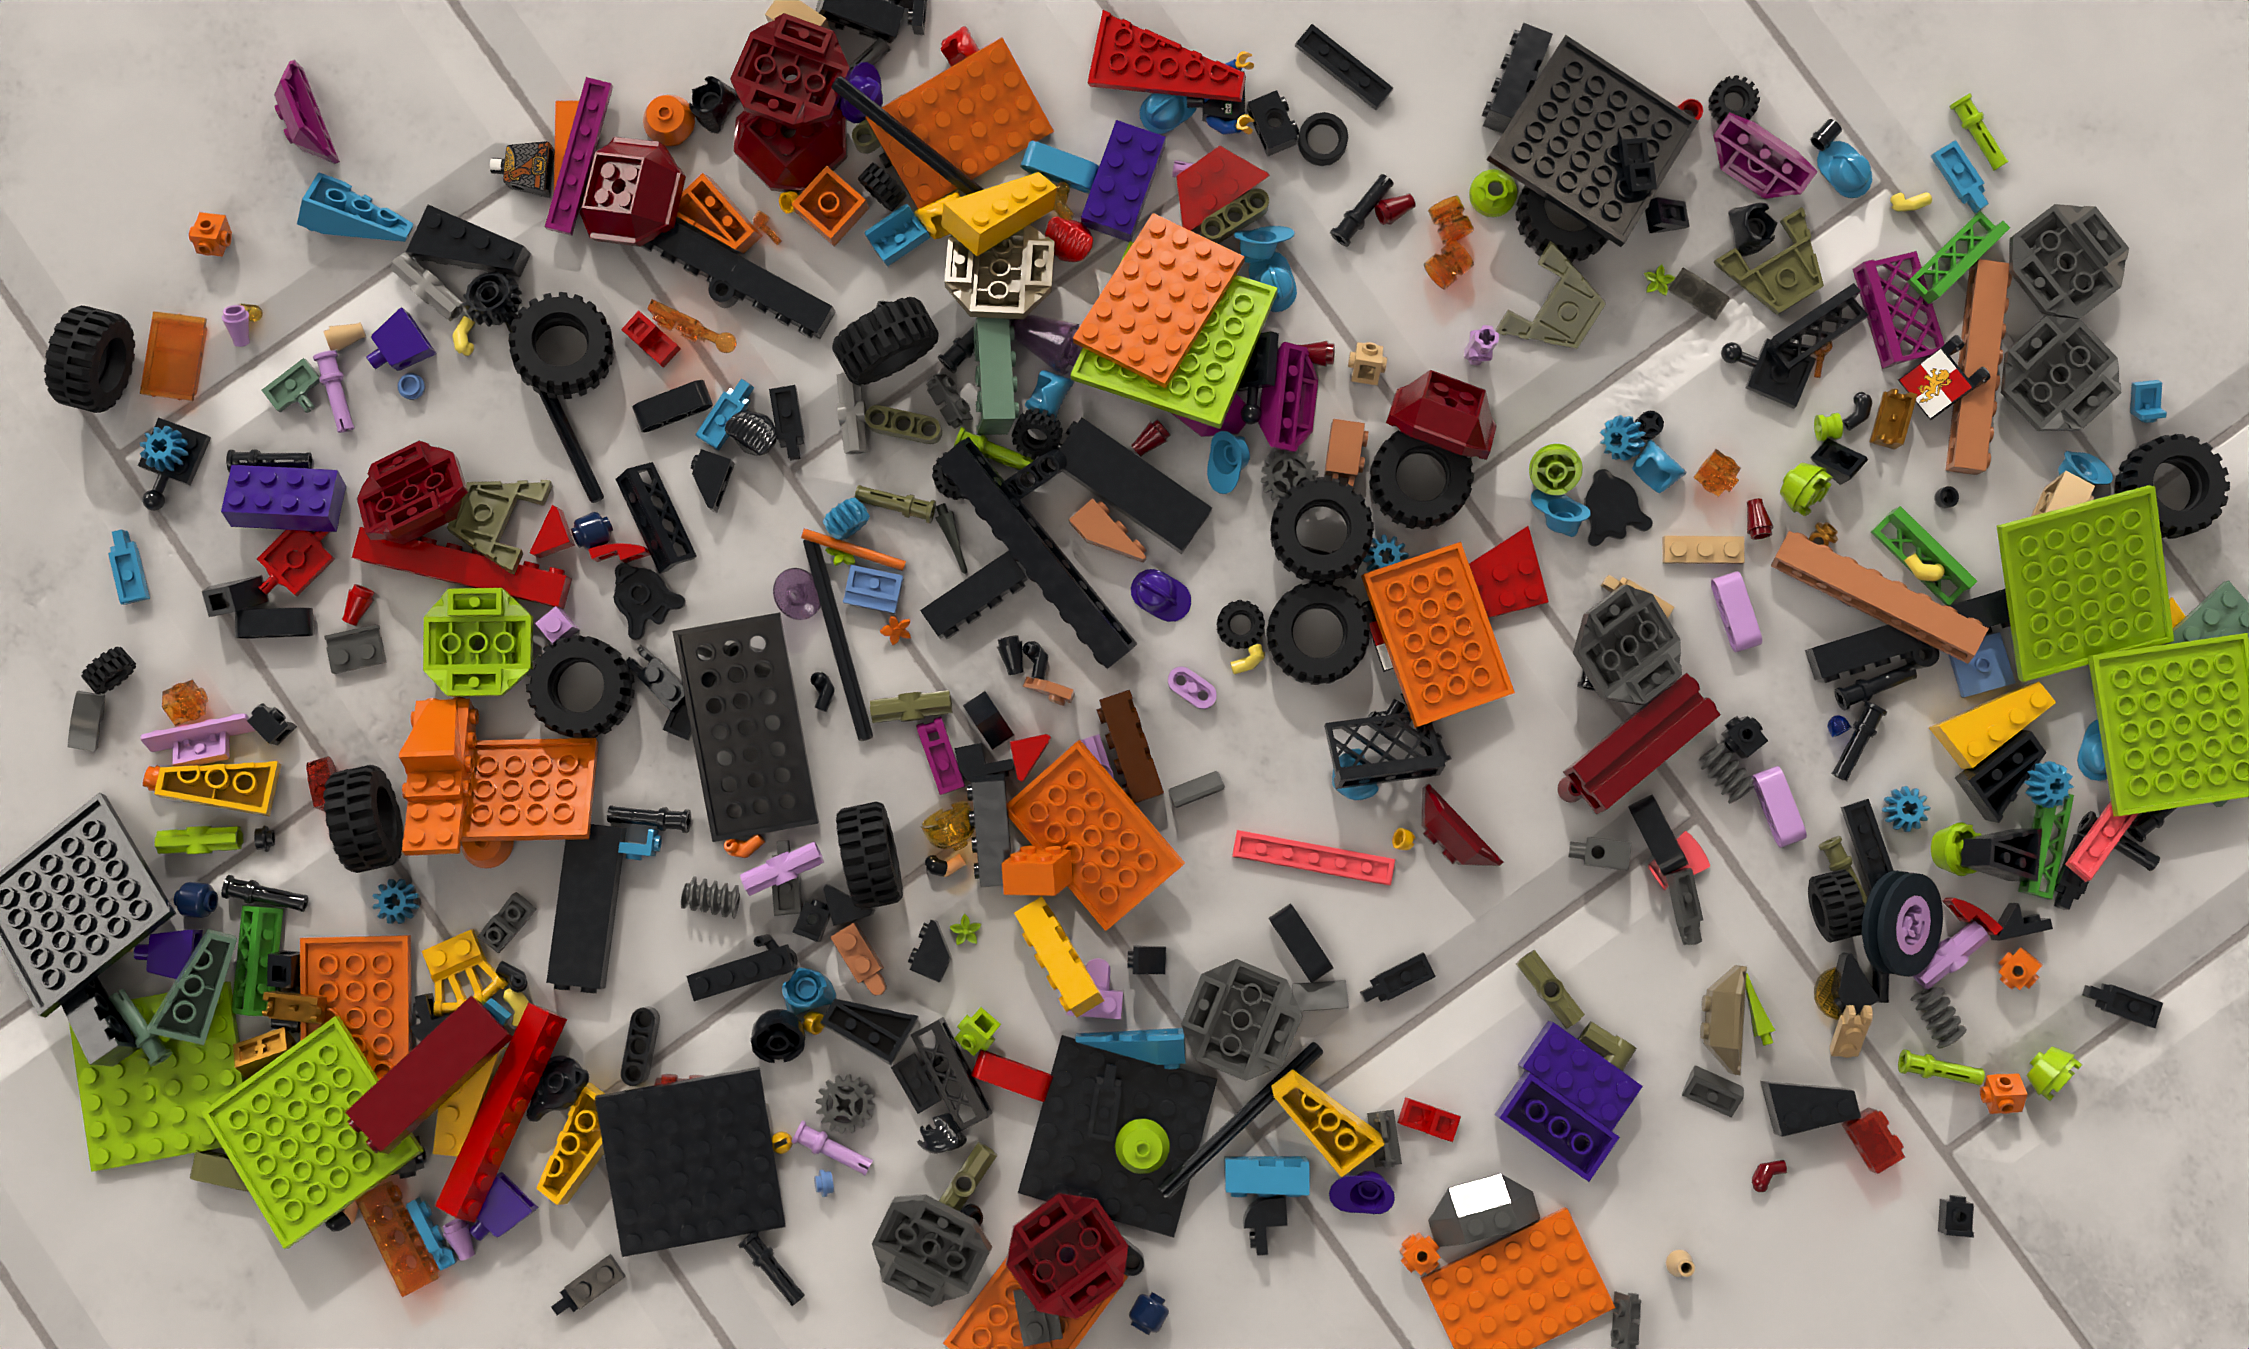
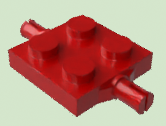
(294, 560)

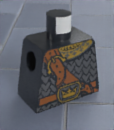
(527, 167)

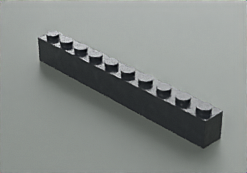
(1036, 553)

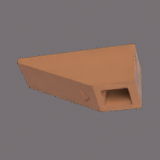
(1100, 530)

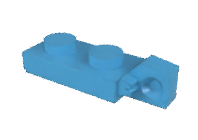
(1961, 175)
(729, 403)
(127, 569)
(430, 1234)

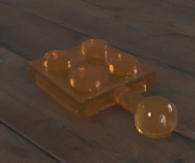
(689, 327)

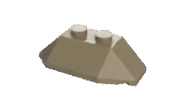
(1725, 1018)

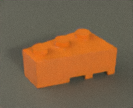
(713, 212)

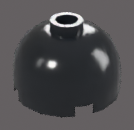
(777, 1036)

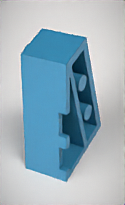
(1267, 1175)

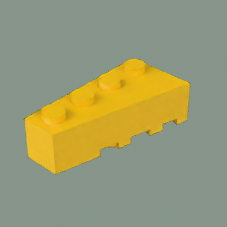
(998, 212)
(1988, 726)
(226, 786)
(1059, 957)
(460, 1109)
(1330, 1126)
(576, 1151)

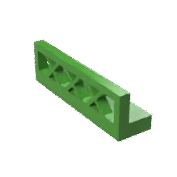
(1966, 260)
(1929, 547)
(2044, 819)
(263, 939)

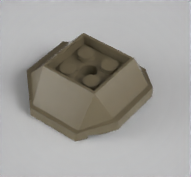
(1026, 278)

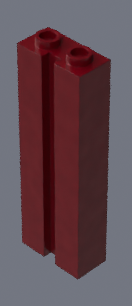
(1641, 743)
(427, 1076)

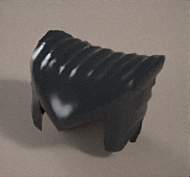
(712, 103)
(1752, 228)
(752, 432)
(943, 1138)

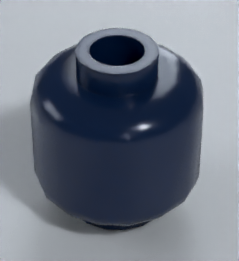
(591, 530)
(196, 900)
(1148, 1313)

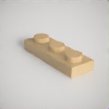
(1703, 549)

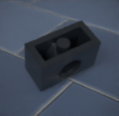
(1273, 138)

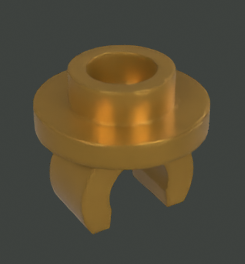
(1826, 532)

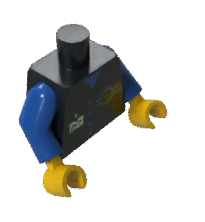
(1225, 115)

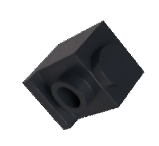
(270, 724)
(807, 930)
(284, 970)
(1947, 1216)

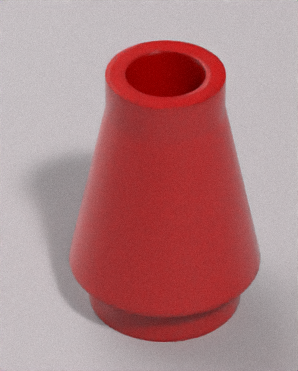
(357, 603)

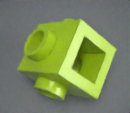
(977, 1031)

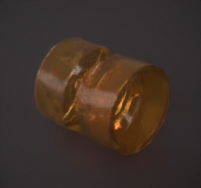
(1451, 211)
(1441, 270)

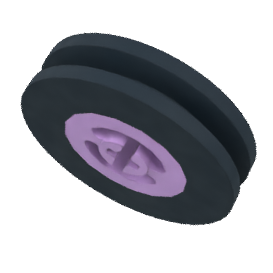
(1902, 923)

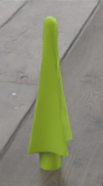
(1761, 1023)

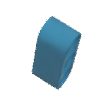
(1059, 166)

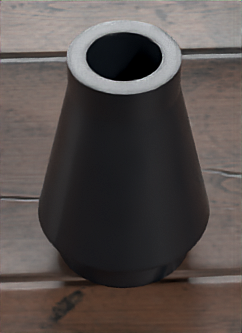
(1011, 653)

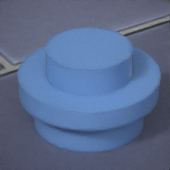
(411, 386)
(824, 1183)

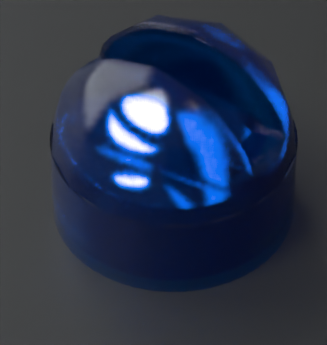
(1838, 725)

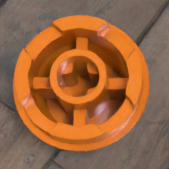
(668, 120)
(487, 853)

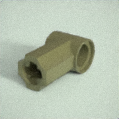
(1611, 1047)

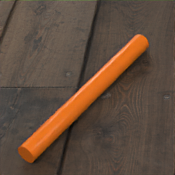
(853, 549)

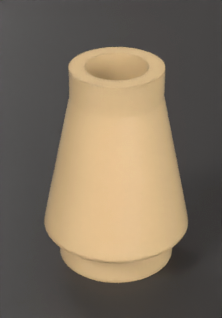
(341, 336)
(1675, 1261)

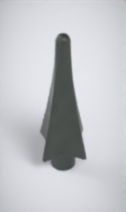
(947, 524)

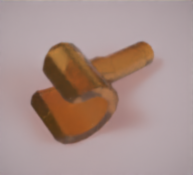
(760, 220)
(1820, 358)

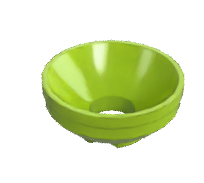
(1486, 203)

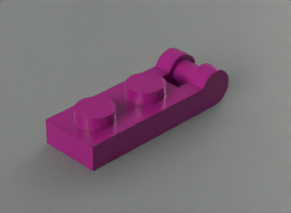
(941, 756)

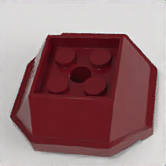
(787, 49)
(793, 161)
(631, 192)
(1445, 414)
(411, 493)
(1073, 1285)

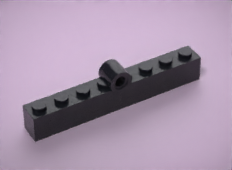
(743, 280)
(1886, 642)

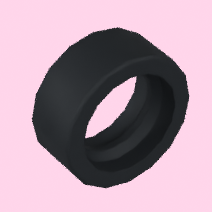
(1329, 120)

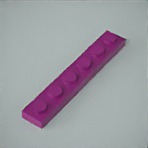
(579, 156)

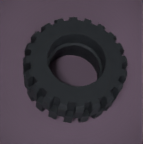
(1541, 230)
(561, 312)
(885, 340)
(89, 359)
(2200, 468)
(1321, 494)
(1410, 511)
(1326, 597)
(546, 677)
(363, 818)
(869, 855)

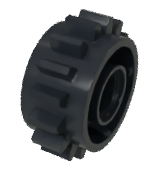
(492, 298)

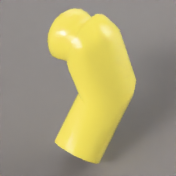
(1914, 203)
(460, 336)
(1924, 571)
(1249, 662)
(517, 1002)

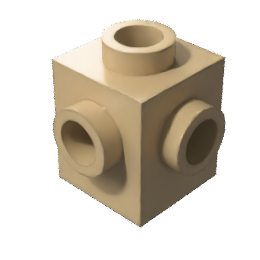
(1367, 363)

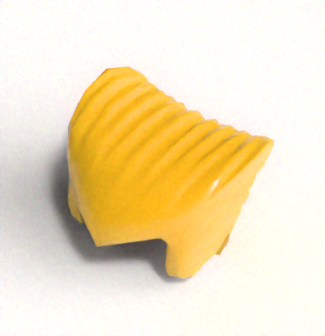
(932, 215)

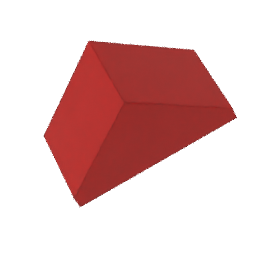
(553, 535)
(1027, 752)

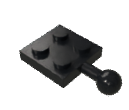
(1259, 374)
(1768, 376)
(185, 473)

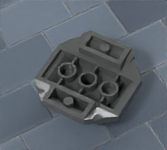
(2087, 245)
(2086, 371)
(1650, 645)
(1270, 1027)
(929, 1249)

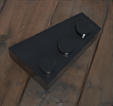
(868, 17)
(2001, 774)
(2005, 854)
(870, 1028)
(1807, 1107)

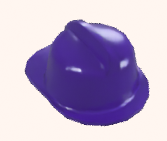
(868, 81)
(1161, 595)
(1362, 1194)

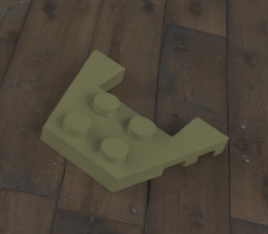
(1786, 276)
(1567, 310)
(486, 513)

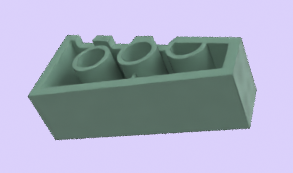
(995, 376)
(195, 993)

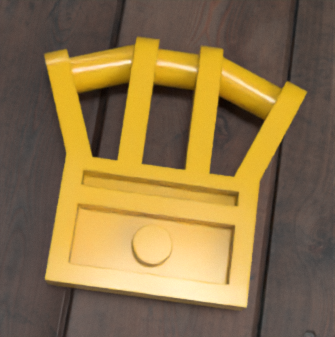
(456, 956)

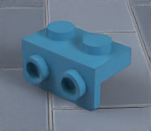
(896, 235)

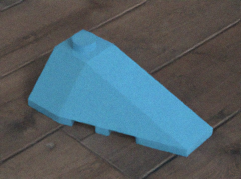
(336, 210)
(1152, 1045)

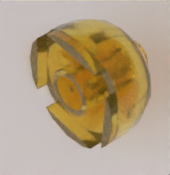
(950, 827)

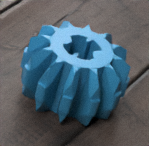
(1622, 437)
(154, 444)
(846, 519)
(1394, 551)
(2048, 784)
(1915, 813)
(388, 908)

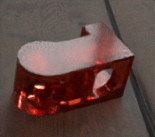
(318, 773)

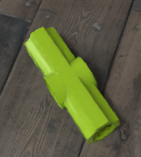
(199, 840)

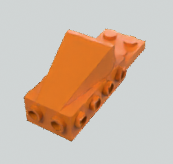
(438, 774)

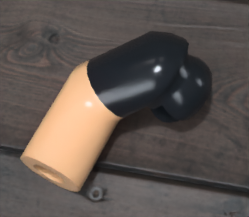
(944, 868)
(343, 1219)

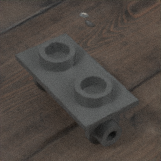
(944, 389)
(1385, 1123)
(1623, 1333)

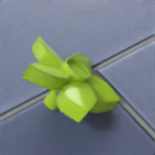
(1658, 280)
(840, 557)
(965, 930)

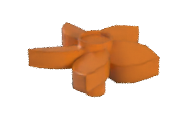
(896, 630)

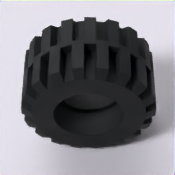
(1836, 905)

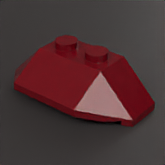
(1452, 833)

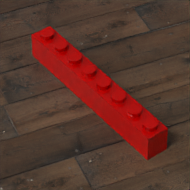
(465, 568)
(501, 1113)

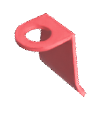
(1694, 854)

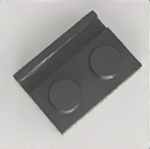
(355, 649)
(1035, 1325)

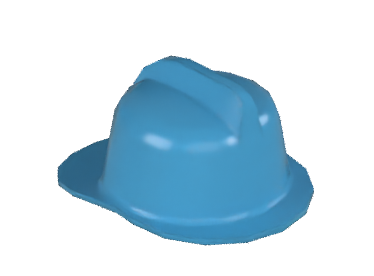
(1164, 112)
(1845, 169)
(1261, 243)
(1277, 274)
(1226, 460)
(2086, 467)
(1561, 512)
(2091, 755)

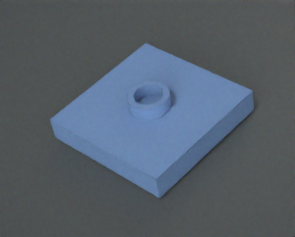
(1986, 670)

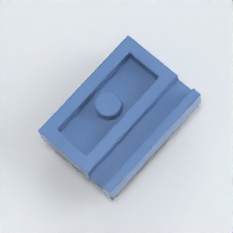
(873, 589)

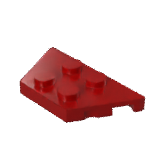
(1214, 183)

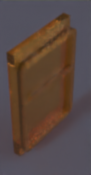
(174, 356)

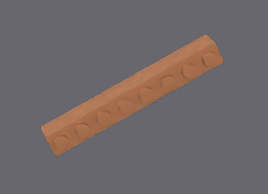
(1982, 340)
(1880, 597)

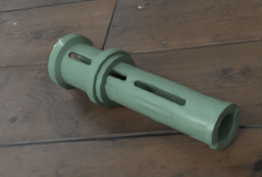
(148, 1042)

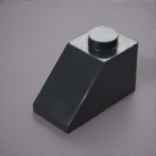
(712, 476)
(1851, 985)

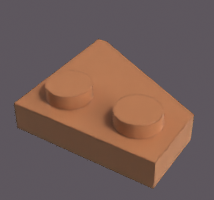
(1057, 693)

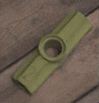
(911, 706)
(1561, 1002)
(973, 1168)

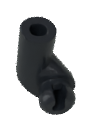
(1038, 657)
(824, 688)

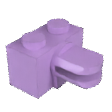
(1112, 1006)

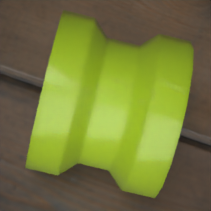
(1828, 427)

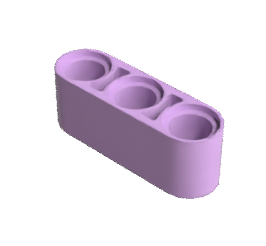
(1736, 611)
(1779, 806)

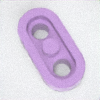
(1192, 687)

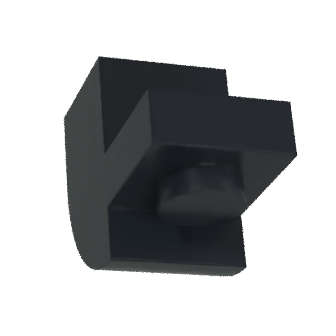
(973, 763)
(425, 1011)
(1261, 1214)

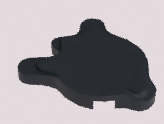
(1612, 508)
(643, 597)
(557, 1087)

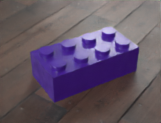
(1123, 181)
(283, 498)
(1580, 1075)
(1557, 1126)

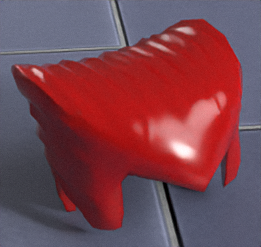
(958, 46)
(1071, 239)

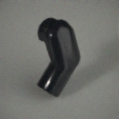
(1862, 411)
(1395, 708)
(515, 976)

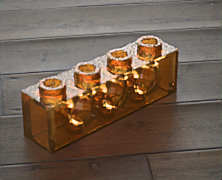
(383, 1232)

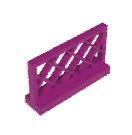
(1879, 310)

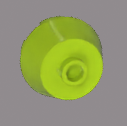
(1555, 469)
(1805, 487)
(1947, 848)
(2051, 1071)
(1142, 1146)

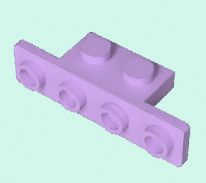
(200, 741)

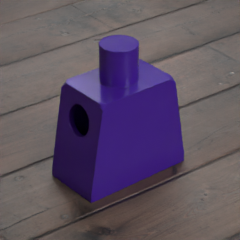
(399, 343)
(168, 951)
(502, 1209)

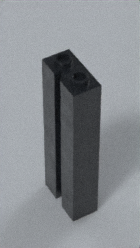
(1132, 485)
(586, 910)

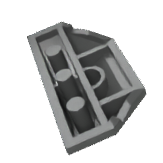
(1482, 1210)

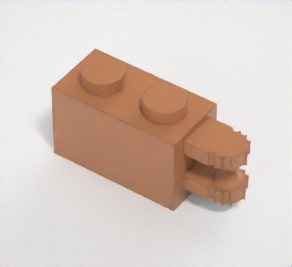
(1345, 450)
(860, 958)

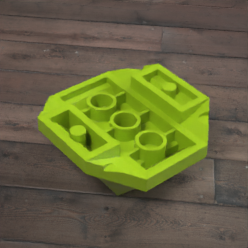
(451, 635)

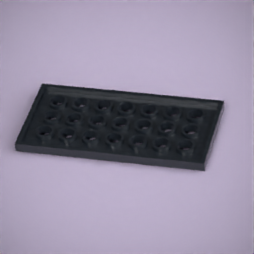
(703, 720)

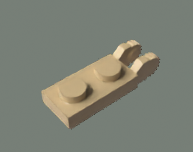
(1851, 1032)

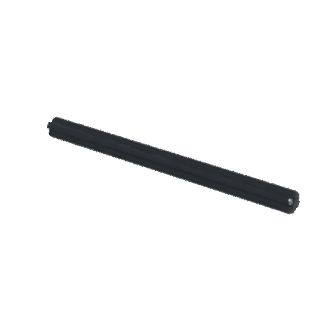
(904, 136)
(569, 442)
(838, 640)
(1235, 1124)

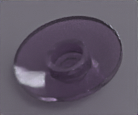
(802, 585)

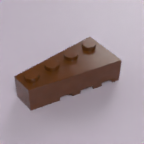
(1131, 747)

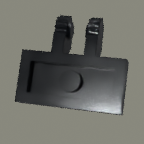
(917, 1082)

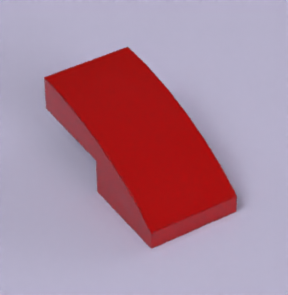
(651, 339)
(626, 552)
(1966, 912)
(1429, 1119)

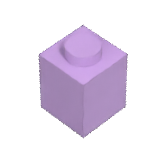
(557, 625)

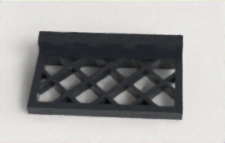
(1382, 771)

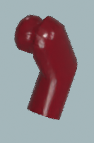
(1765, 1172)

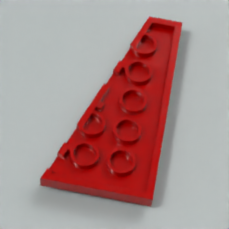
(1150, 63)
(1510, 576)

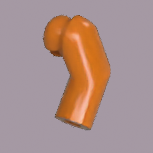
(742, 848)

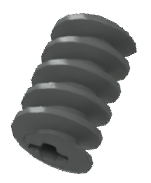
(1727, 772)
(710, 897)
(1941, 1016)

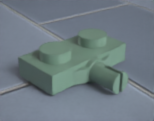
(293, 387)

